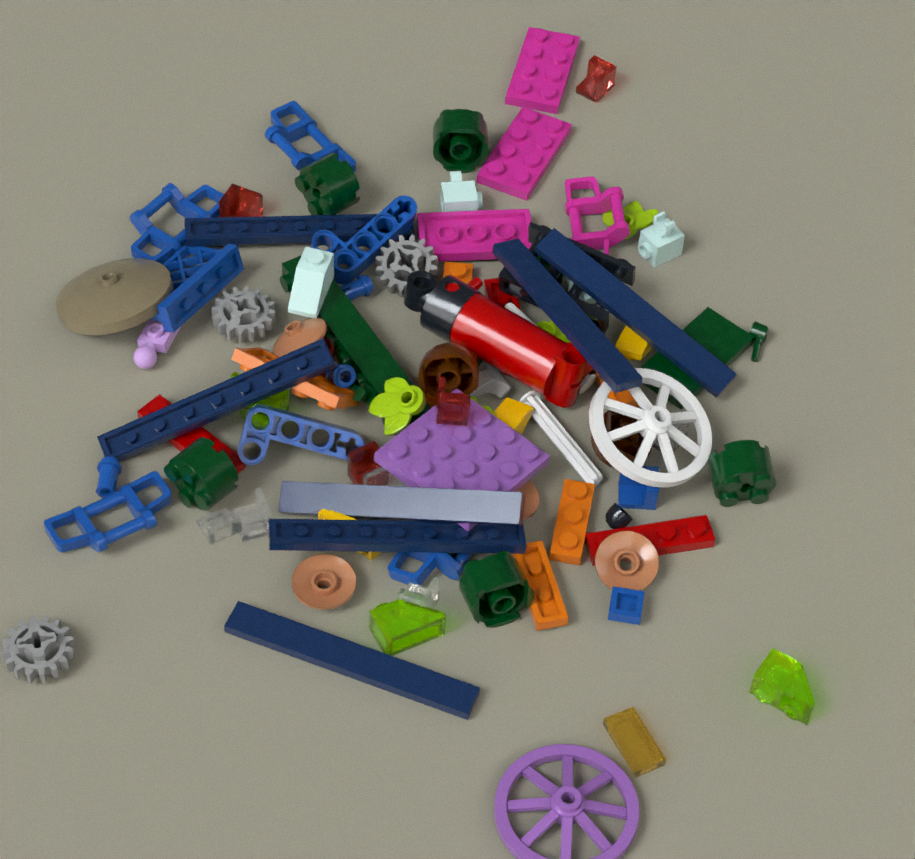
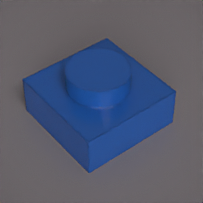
(626, 605)

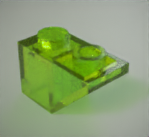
(784, 686)

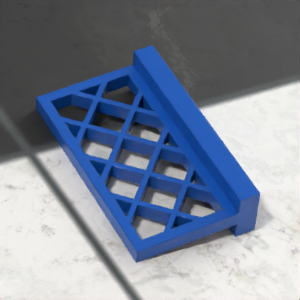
(203, 281)

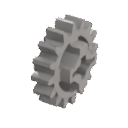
(411, 254)
(243, 314)
(38, 649)

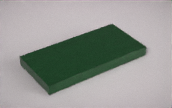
(717, 336)

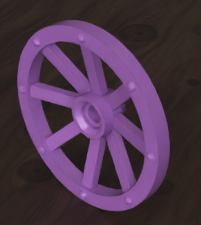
(564, 813)

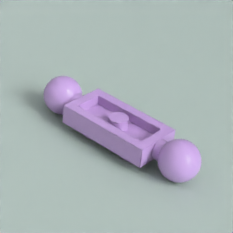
(152, 340)

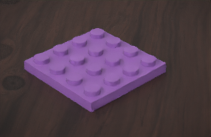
(467, 457)

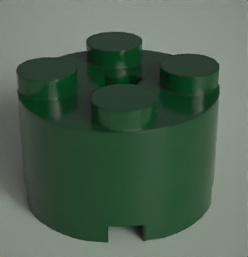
(460, 140)
(328, 185)
(742, 473)
(202, 474)
(495, 589)

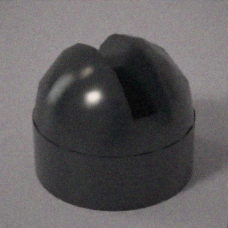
(617, 517)

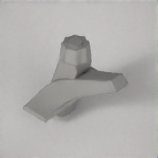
(491, 382)

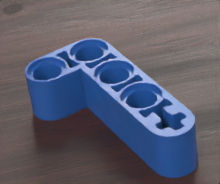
(368, 236)
(302, 438)

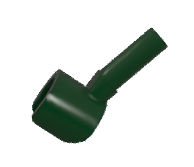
(759, 332)
(364, 392)

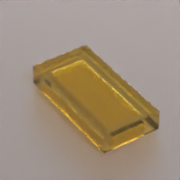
(634, 742)

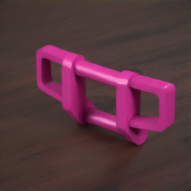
(600, 203)

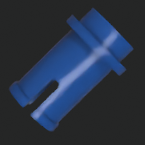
(358, 287)
(342, 370)
(108, 470)

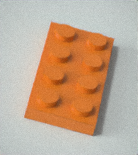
(319, 387)

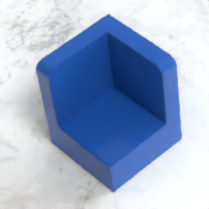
(637, 495)

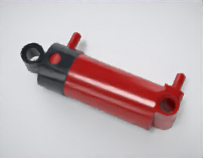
(497, 335)

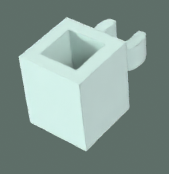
(459, 194)
(660, 241)

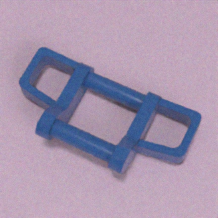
(284, 136)
(183, 206)
(91, 536)
(443, 561)

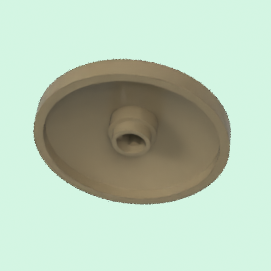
(114, 296)

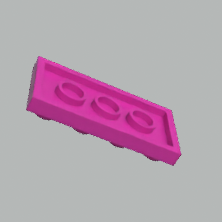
(542, 70)
(524, 153)
(472, 233)

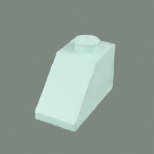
(311, 282)

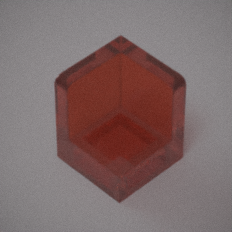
(599, 79)
(241, 203)
(451, 407)
(361, 462)

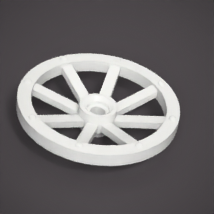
(654, 425)

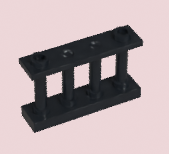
(618, 267)

